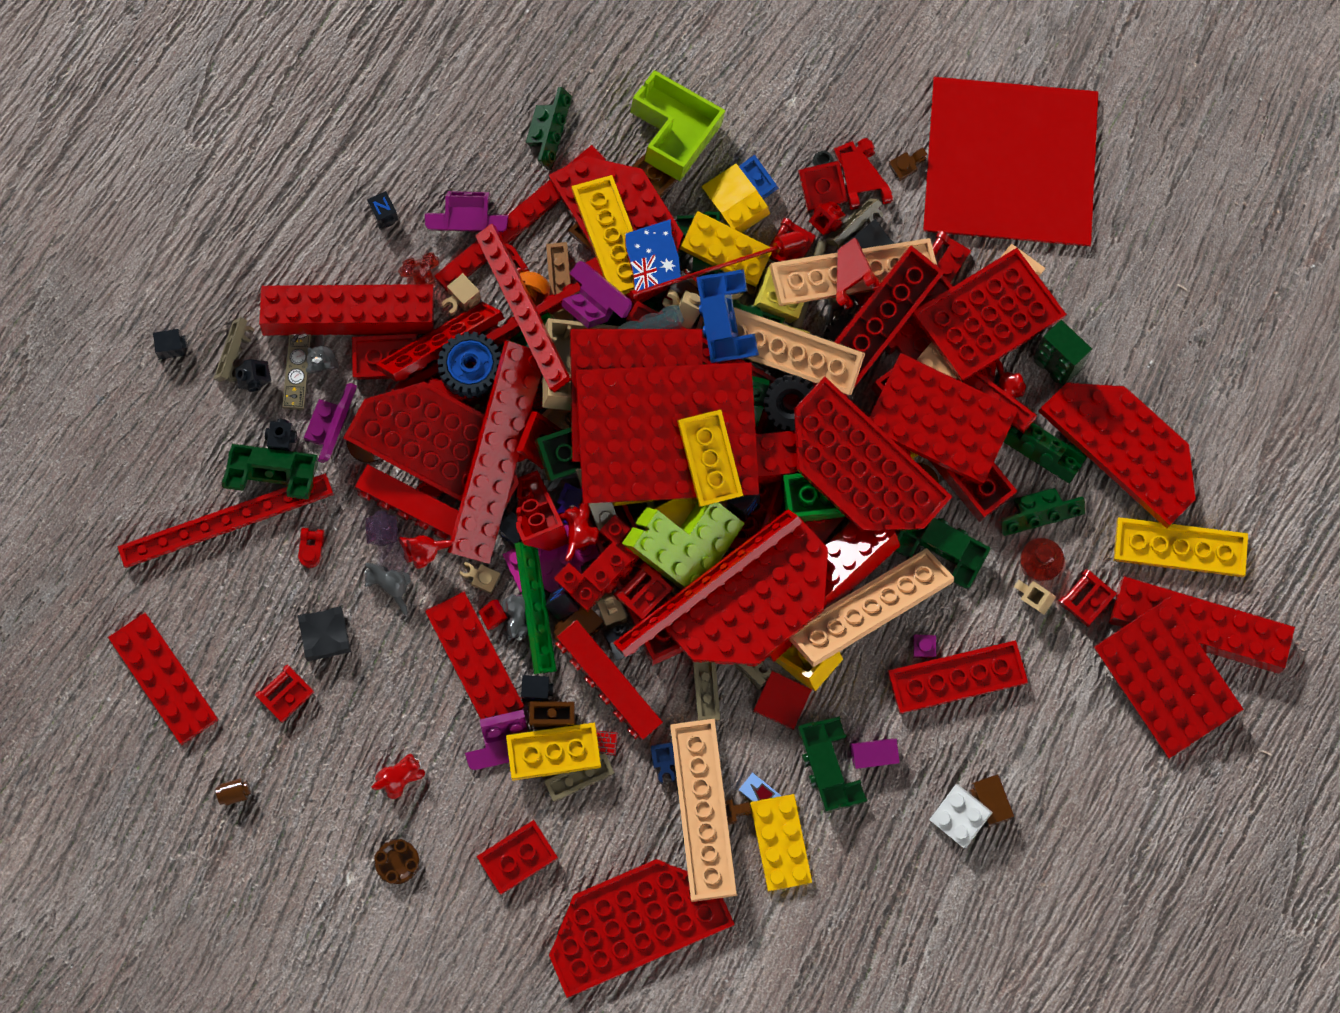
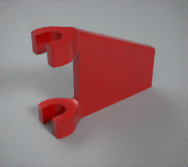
(862, 177)
(851, 269)

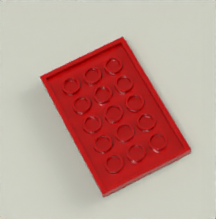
(989, 314)
(942, 419)
(1168, 678)

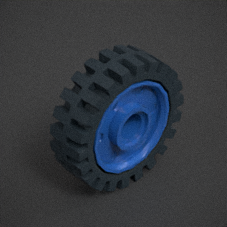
(469, 349)

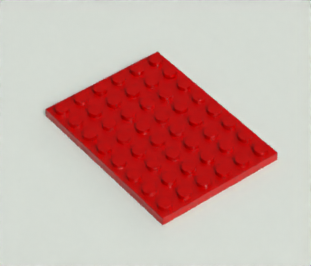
(633, 435)

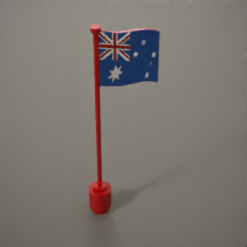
(656, 260)

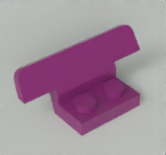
(465, 213)
(596, 298)
(328, 421)
(494, 734)

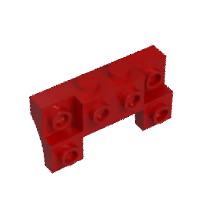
(604, 571)

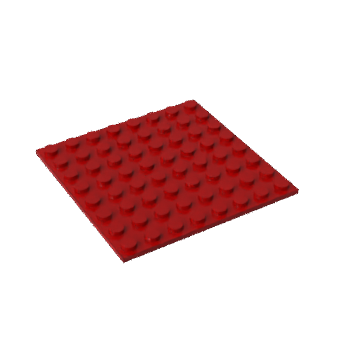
(1011, 161)

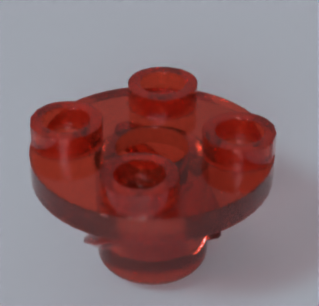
(420, 268)
(1042, 559)

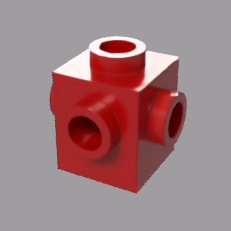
(827, 218)

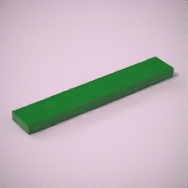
(535, 609)

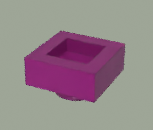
(924, 646)

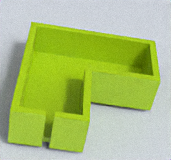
(684, 122)
(685, 551)

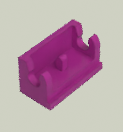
(874, 753)

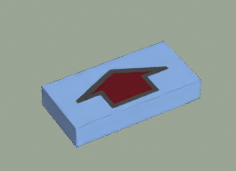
(757, 789)

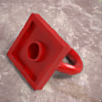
(536, 427)

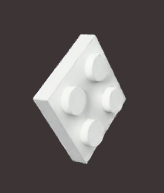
(960, 816)

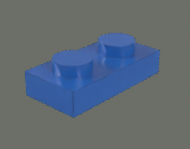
(758, 177)

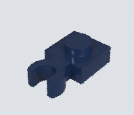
(663, 758)

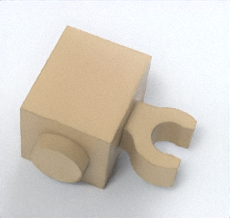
(462, 293)
(688, 306)
(1036, 596)
(611, 611)

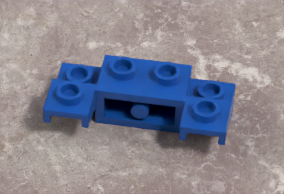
(720, 318)

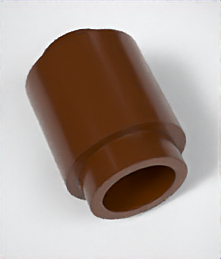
(233, 792)

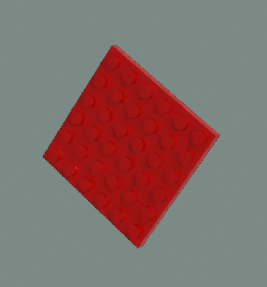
(628, 350)

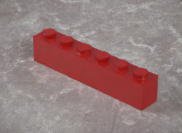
(407, 502)
(608, 680)

